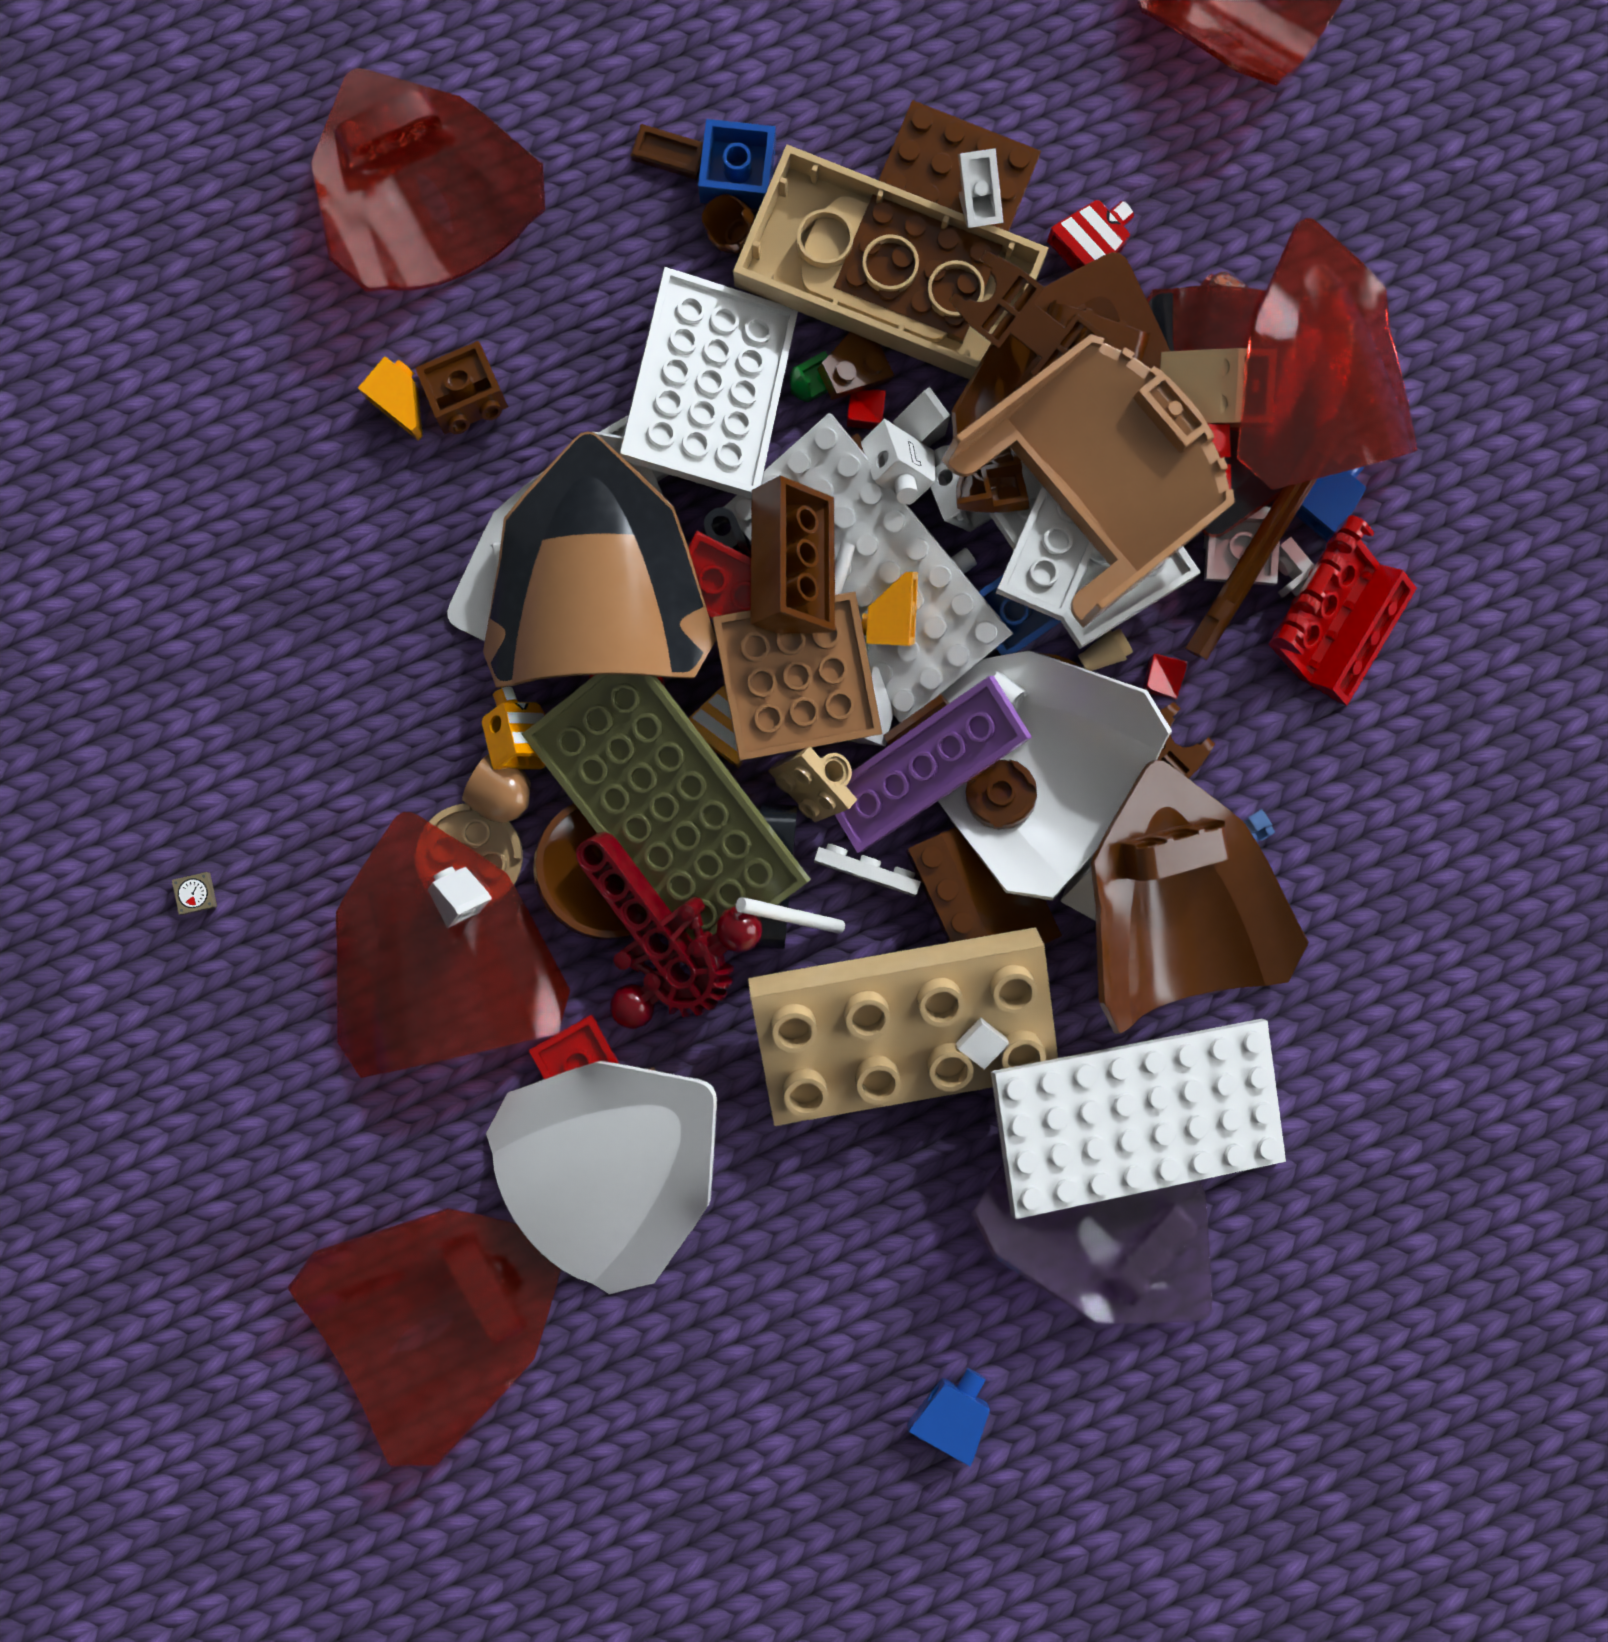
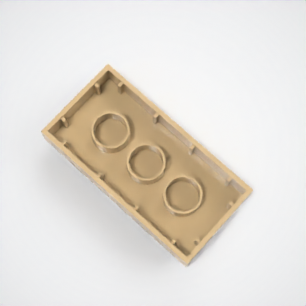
(891, 1022)

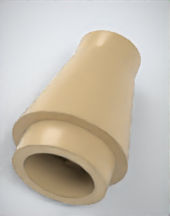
(1106, 651)

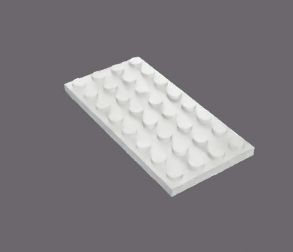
(952, 617)
(1138, 1117)

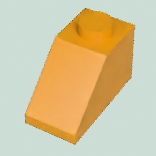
(394, 394)
(893, 614)

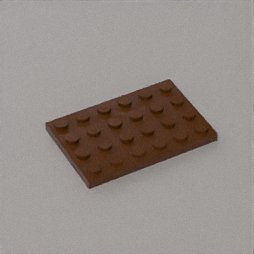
(928, 166)

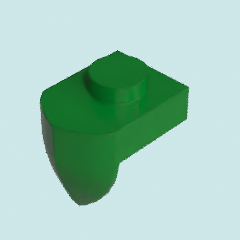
(806, 381)

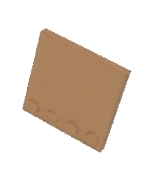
(797, 686)

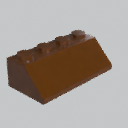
(792, 558)

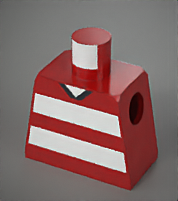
(1091, 233)

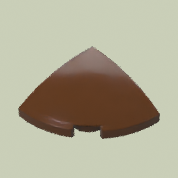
(994, 487)

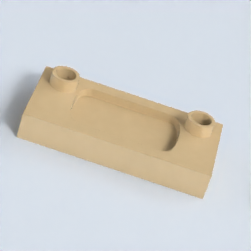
(809, 232)

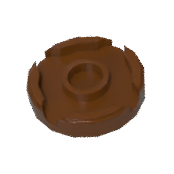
(1002, 795)

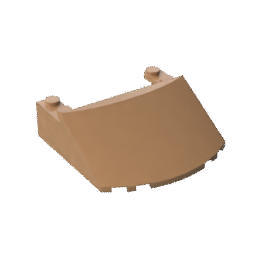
(1115, 454)

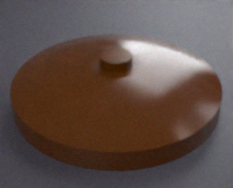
(564, 884)

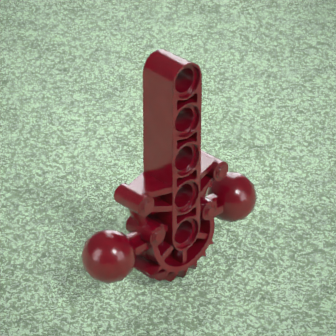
(694, 992)

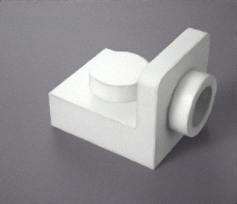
(1295, 564)

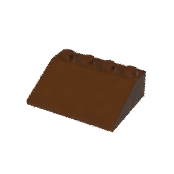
(968, 896)

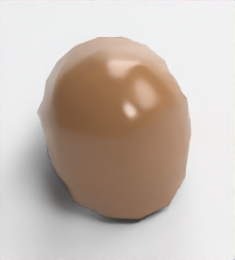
(497, 793)

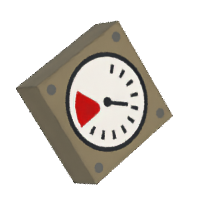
(194, 893)

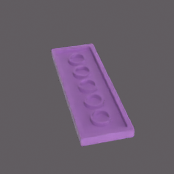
(931, 762)

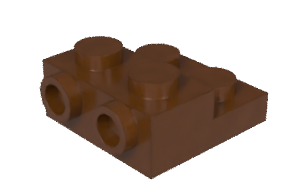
(461, 388)

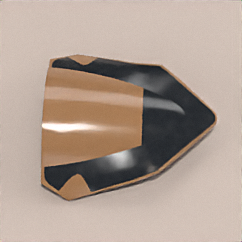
(594, 577)

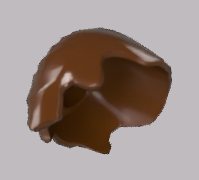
(727, 222)

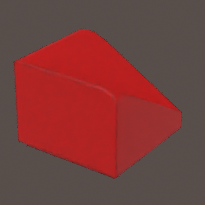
(866, 409)
(1164, 676)

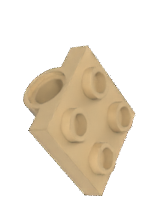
(815, 782)

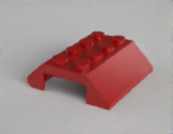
(1342, 614)

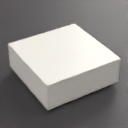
(982, 1043)

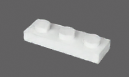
(867, 869)

